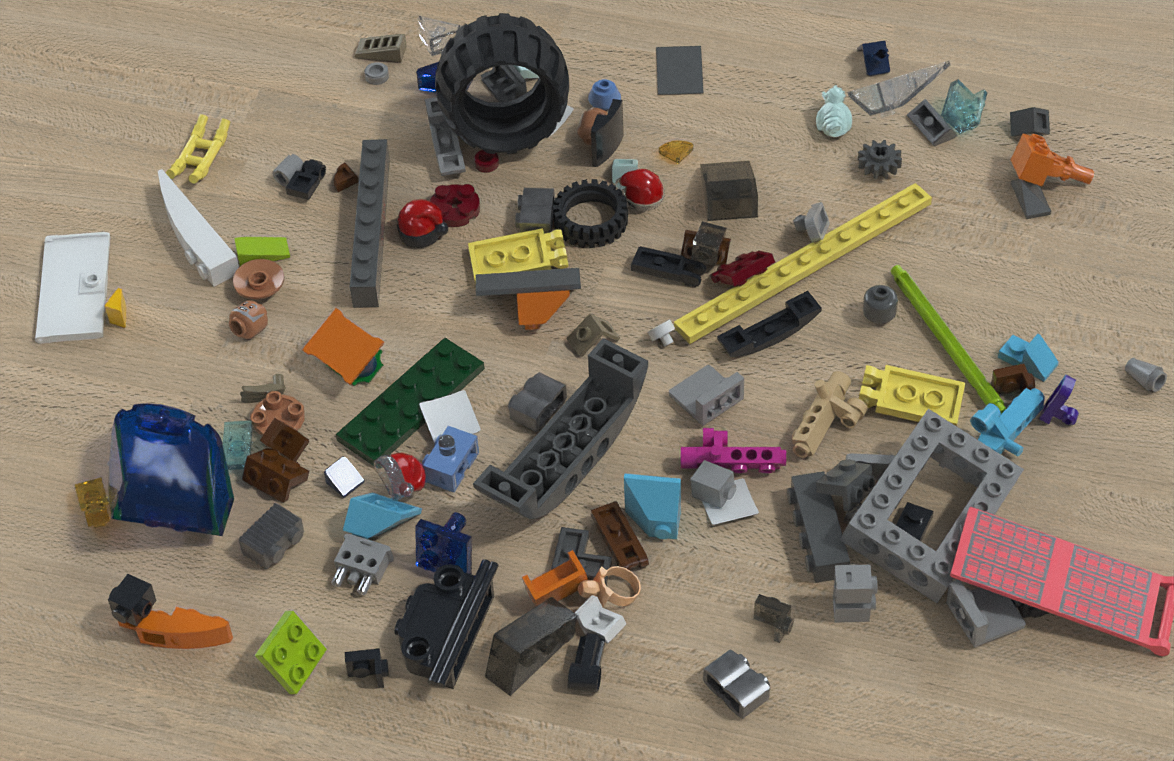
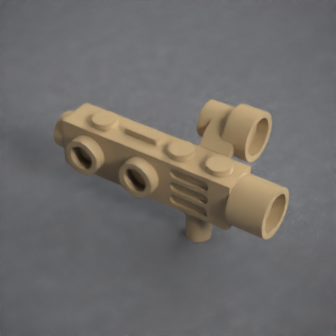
(822, 412)

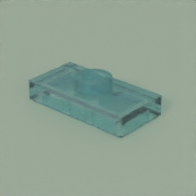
(237, 443)

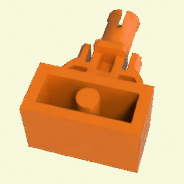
(1035, 161)

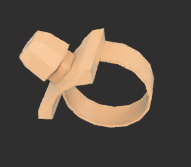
(598, 588)

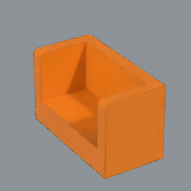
(557, 582)

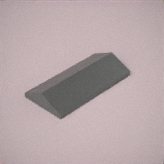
(528, 281)

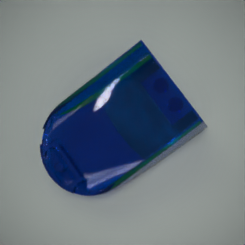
(168, 471)

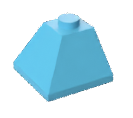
(654, 504)
(375, 514)

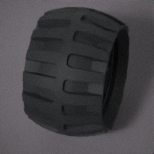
(512, 123)

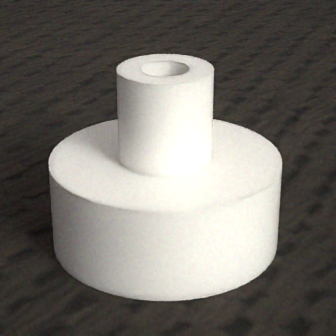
(662, 332)

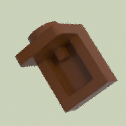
(284, 439)

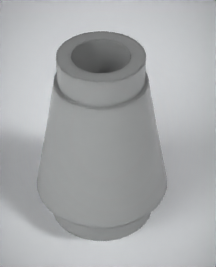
(1146, 374)

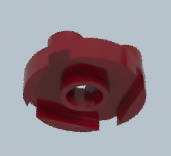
(464, 196)

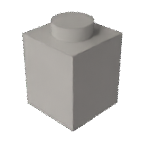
(713, 484)

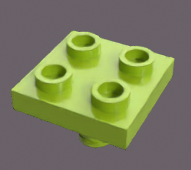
(291, 652)

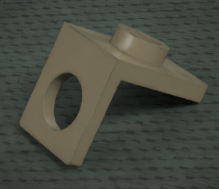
(589, 332)

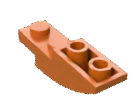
(182, 629)

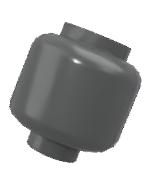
(880, 304)

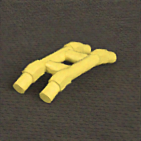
(197, 142)

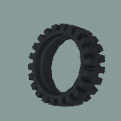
(595, 193)

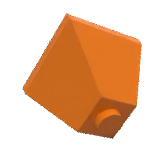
(538, 307)

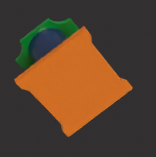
(346, 349)

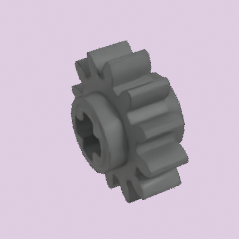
(879, 159)

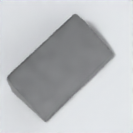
(931, 123)

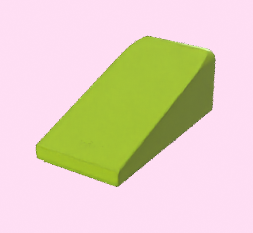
(261, 248)

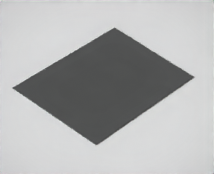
(679, 70)

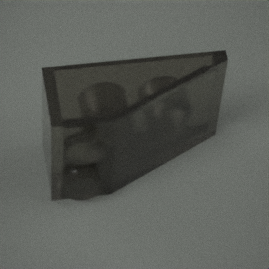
(729, 190)

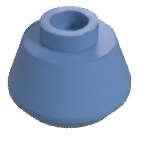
(603, 93)

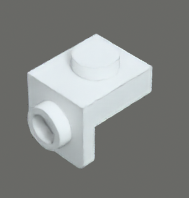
(598, 620)

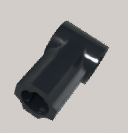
(587, 669)

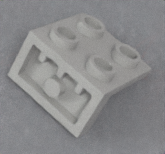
(708, 393)
(983, 613)

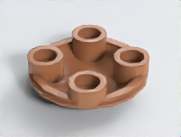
(280, 407)

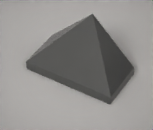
(1031, 199)

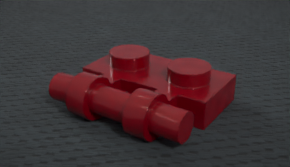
(743, 268)

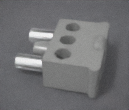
(361, 560)

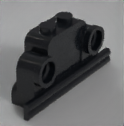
(445, 621)

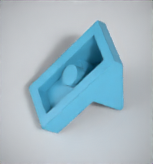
(1035, 355)

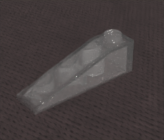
(895, 92)

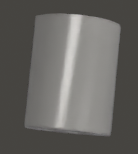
(287, 168)

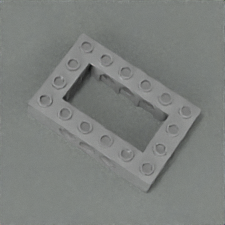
(899, 551)

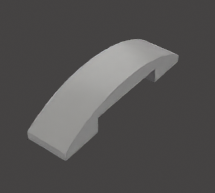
(444, 140)

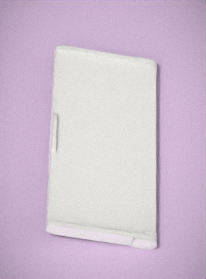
(73, 287)

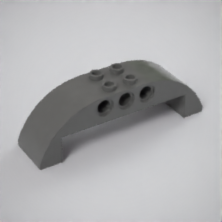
(572, 438)

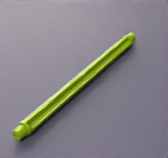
(947, 338)

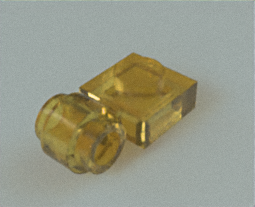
(91, 498)

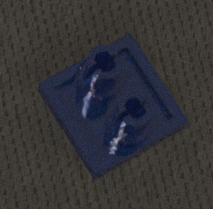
(443, 544)

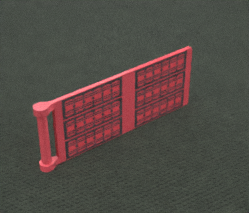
(1063, 579)

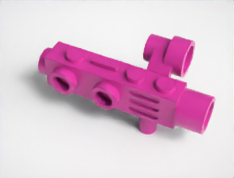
(738, 459)

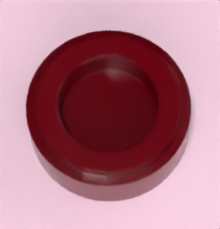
(485, 161)

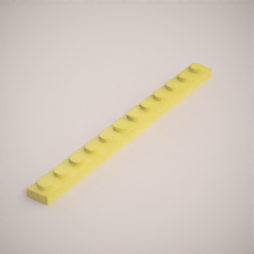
(802, 263)

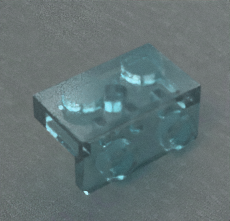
(962, 107)

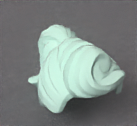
(834, 116)

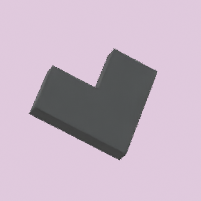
(577, 540)

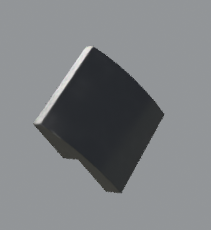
(607, 133)

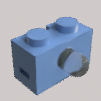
(450, 458)

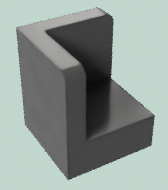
(1030, 121)

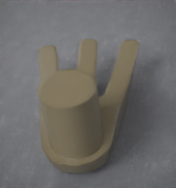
(257, 393)

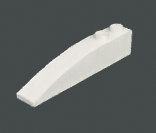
(199, 240)

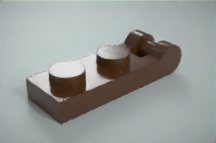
(619, 536)

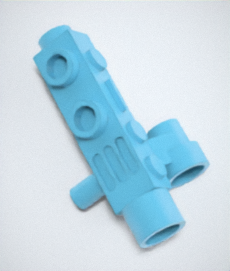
(1002, 429)

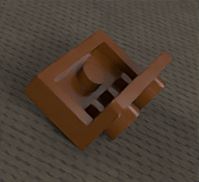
(273, 473)

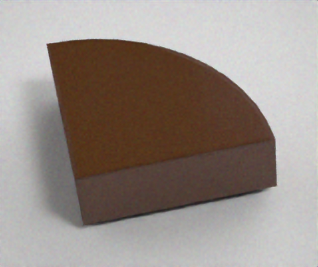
(344, 177)

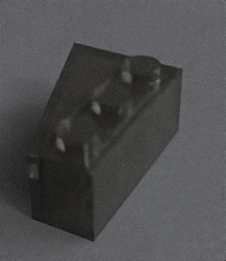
(528, 644)

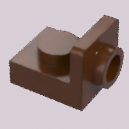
(1012, 378)

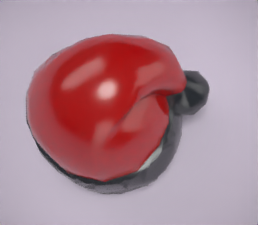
(420, 223)

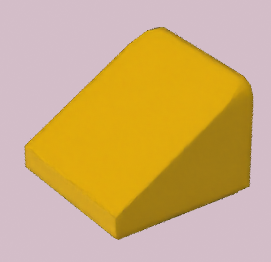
(116, 309)

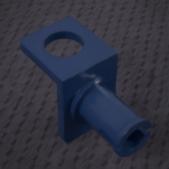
(875, 57)

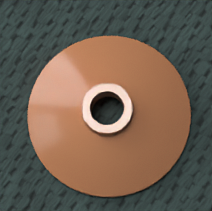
(258, 279)

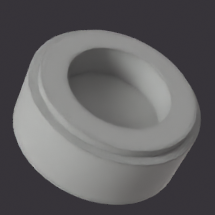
(376, 73)

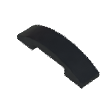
(772, 330)

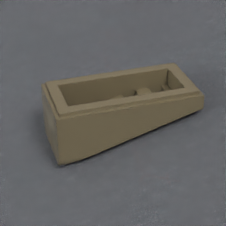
(387, 48)

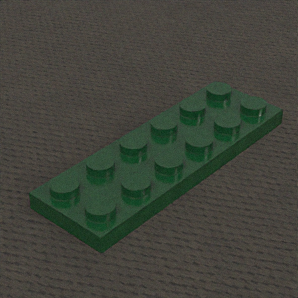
(397, 412)

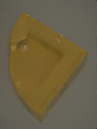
(676, 150)

